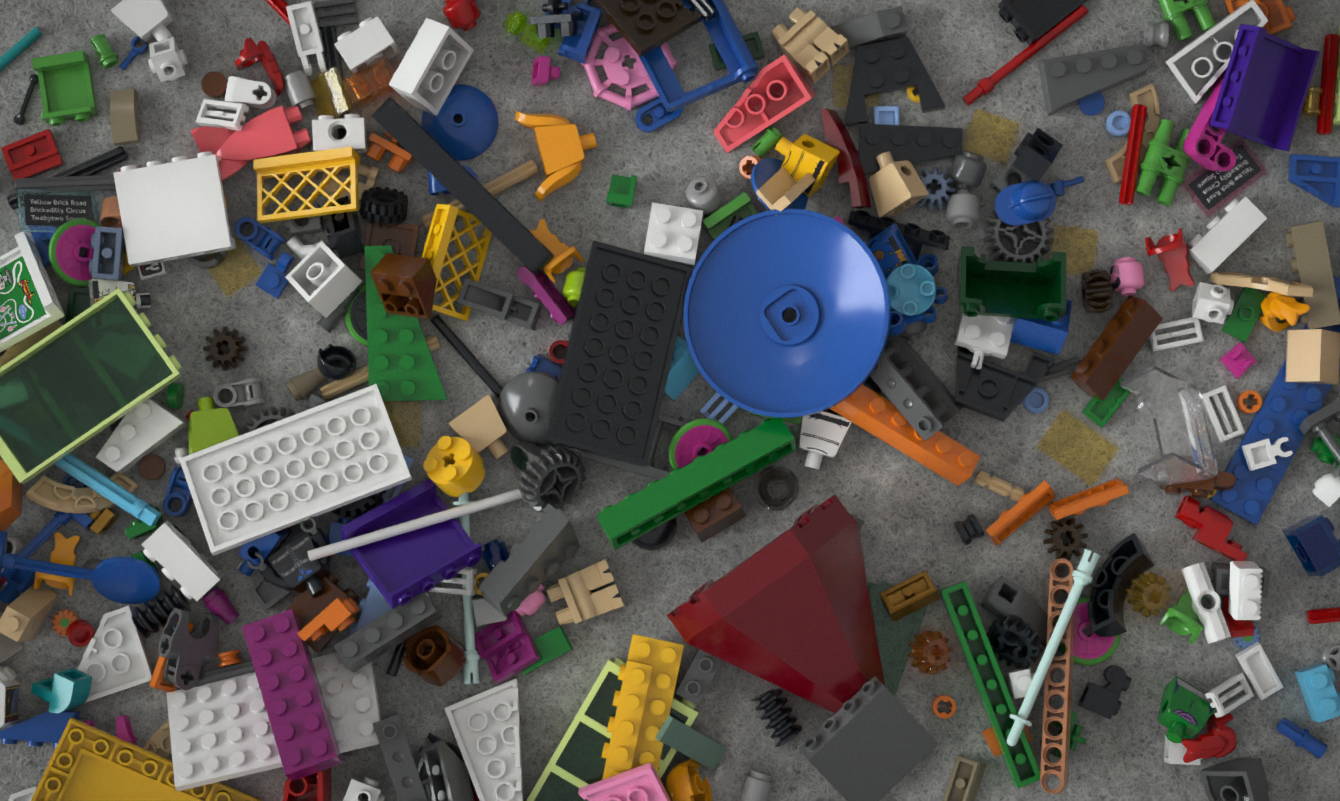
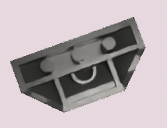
(443, 774)

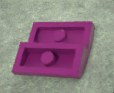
(506, 647)

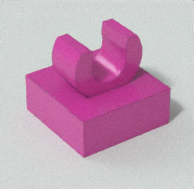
(543, 71)
(1238, 360)

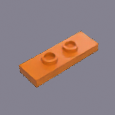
(1095, 496)
(1020, 513)

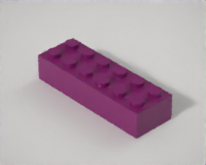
(292, 695)

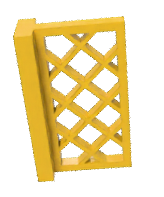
(301, 164)
(439, 236)

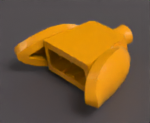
(558, 147)

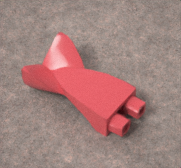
(260, 138)

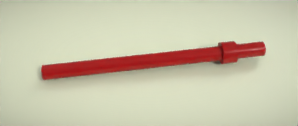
(987, 85)

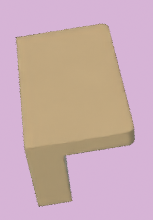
(783, 189)

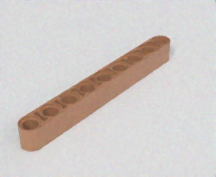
(1054, 689)

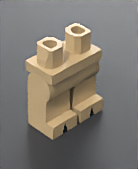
(810, 44)
(578, 595)

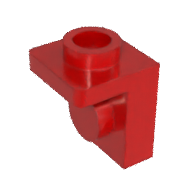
(1237, 628)

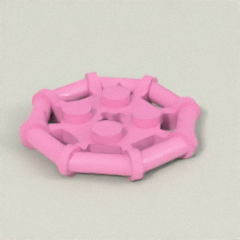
(620, 75)

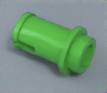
(105, 53)
(767, 141)

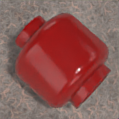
(461, 13)

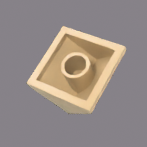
(1313, 356)

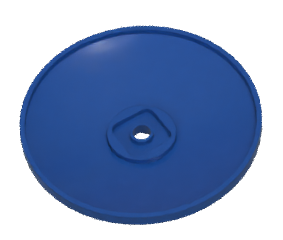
(740, 303)

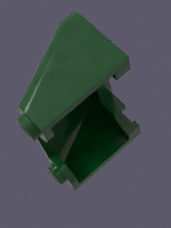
(1011, 287)

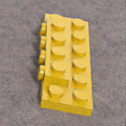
(641, 704)

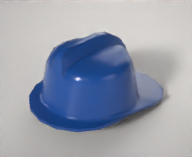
(1025, 203)

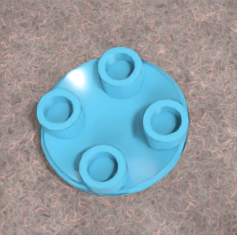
(911, 289)

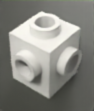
(167, 59)
(1212, 303)
(368, 786)

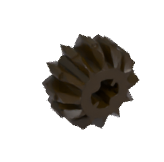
(1096, 291)
(234, 345)
(1073, 534)

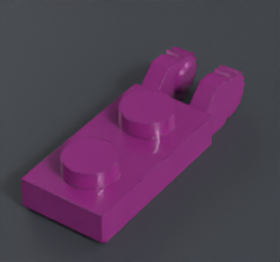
(548, 294)

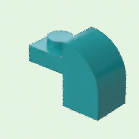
(64, 692)

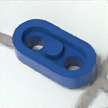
(659, 114)

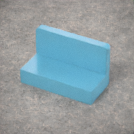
(681, 370)

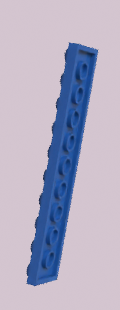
(1278, 417)

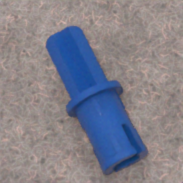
(1301, 737)

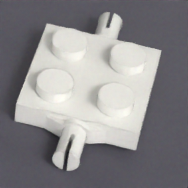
(985, 336)

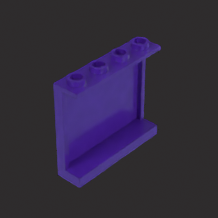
(1264, 88)
(413, 560)

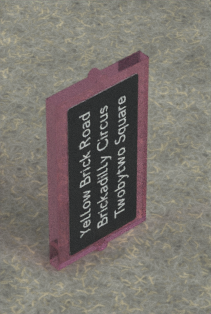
(1215, 188)

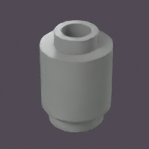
(299, 90)
(756, 786)

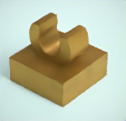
(103, 520)

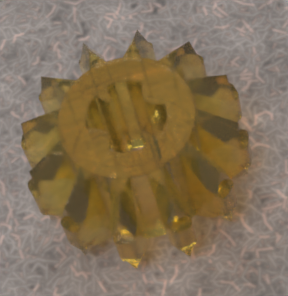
(1157, 597)

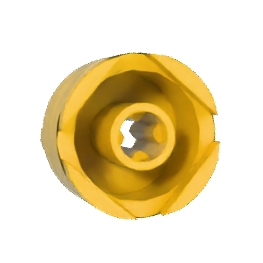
(454, 466)

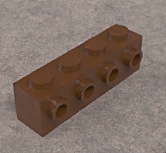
(1116, 347)

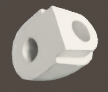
(1327, 489)

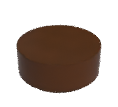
(214, 84)
(152, 467)

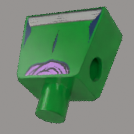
(1183, 710)

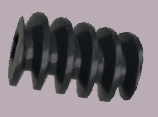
(159, 613)
(778, 716)

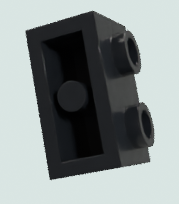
(344, 231)

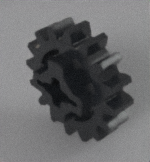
(1014, 641)

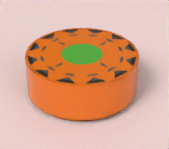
(62, 620)

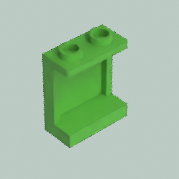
(65, 87)
(721, 219)

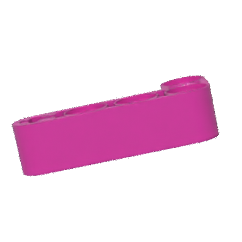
(1208, 137)

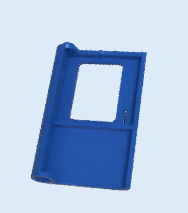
(731, 49)

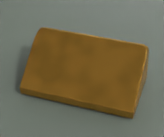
(909, 596)

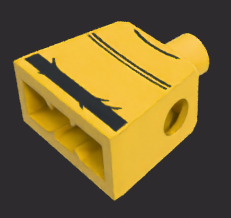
(807, 156)

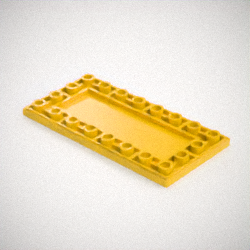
(107, 768)

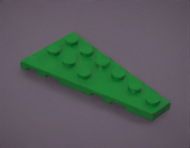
(397, 346)

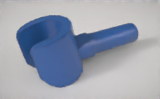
(134, 52)
(1058, 186)

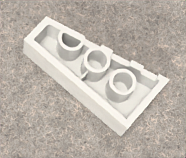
(1208, 55)

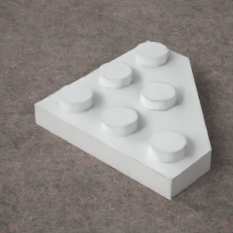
(116, 655)

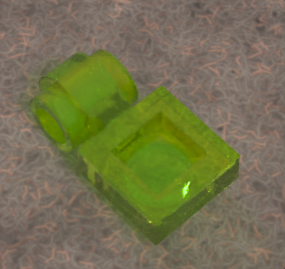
(517, 24)

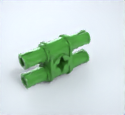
(1175, 12)
(1155, 165)

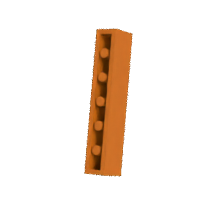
(887, 423)

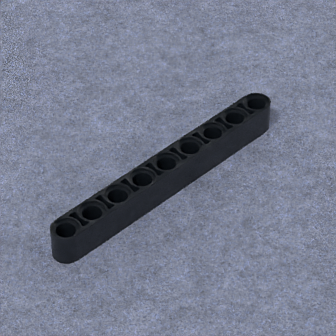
(463, 185)

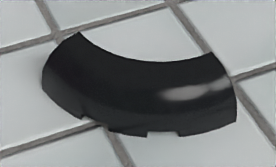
(1110, 585)

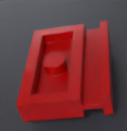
(32, 155)

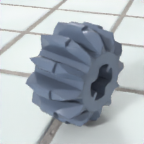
(941, 194)

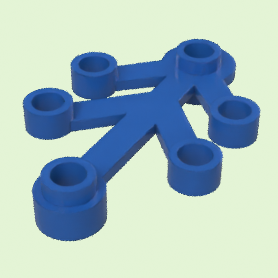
(902, 320)

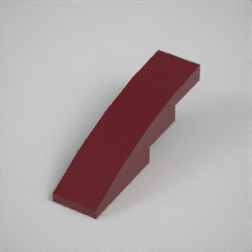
(848, 160)

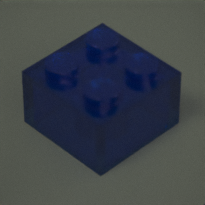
(1315, 544)

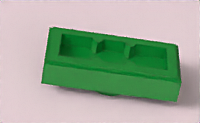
(1244, 314)
(1101, 411)

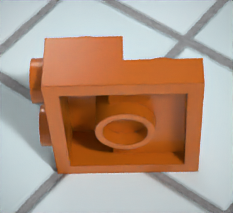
(1276, 12)
(335, 617)

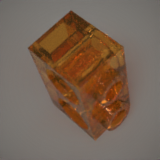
(369, 83)

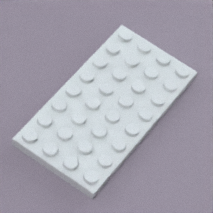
(295, 469)
(226, 731)

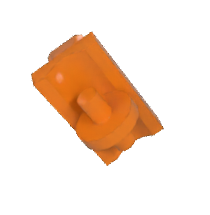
(380, 146)

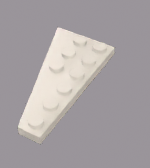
(491, 741)

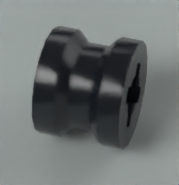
(969, 529)

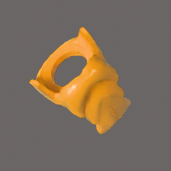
(562, 253)
(1282, 307)
(62, 554)

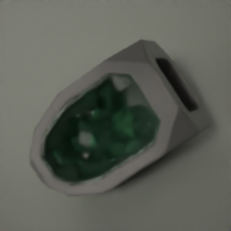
(522, 453)

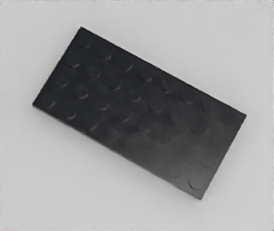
(618, 354)

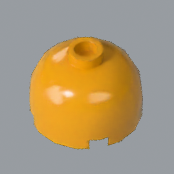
(685, 783)

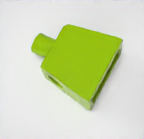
(209, 426)

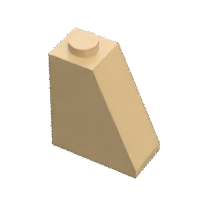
(27, 613)

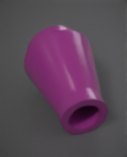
(220, 605)

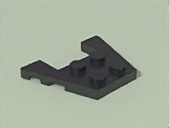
(888, 68)
(993, 388)

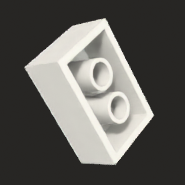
(431, 66)

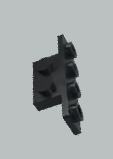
(911, 232)

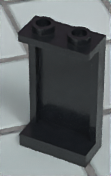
(1035, 17)

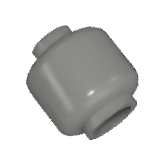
(704, 194)
(963, 209)

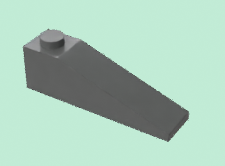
(1236, 780)

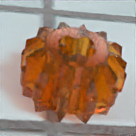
(930, 652)

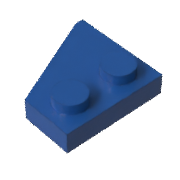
(1317, 176)

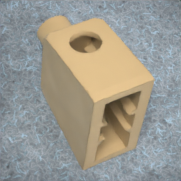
(895, 186)
(482, 427)

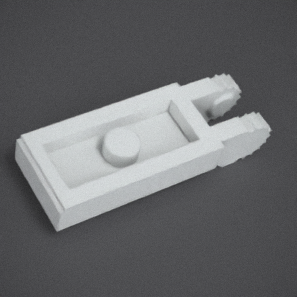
(307, 35)

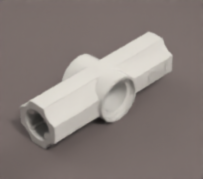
(1201, 586)

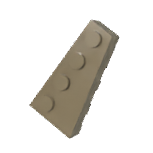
(1313, 268)

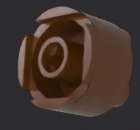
(434, 655)

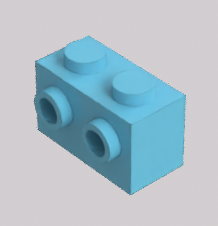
(1319, 691)

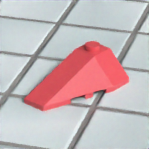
(770, 97)

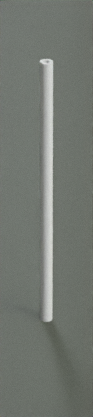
(413, 525)

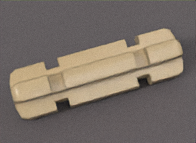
(999, 486)

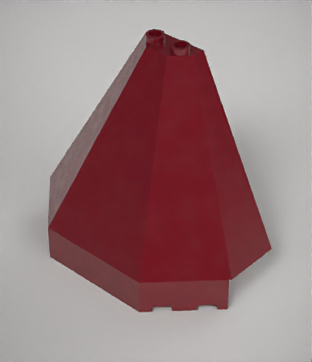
(794, 611)

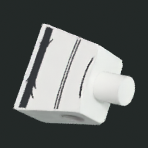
(821, 436)

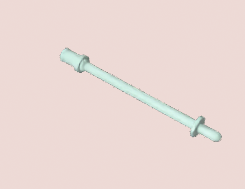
(1081, 577)
(470, 652)

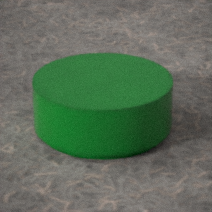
(175, 395)

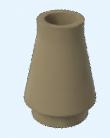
(304, 384)

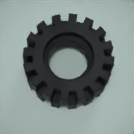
(384, 206)

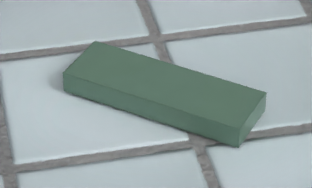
(691, 742)

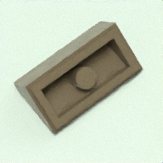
(964, 780)

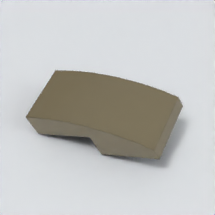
(124, 118)

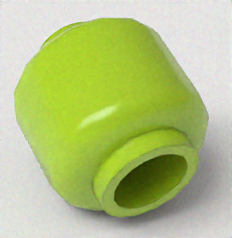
(573, 286)

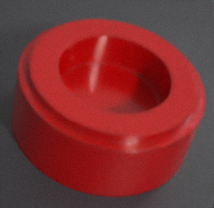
(80, 633)

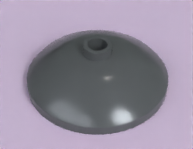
(525, 394)

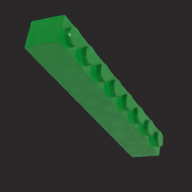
(696, 482)
(988, 682)

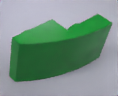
(550, 647)

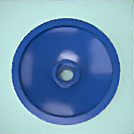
(476, 130)

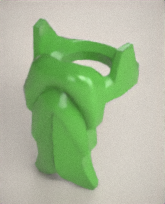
(1182, 618)

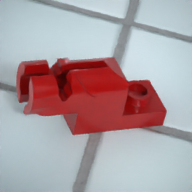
(1211, 528)

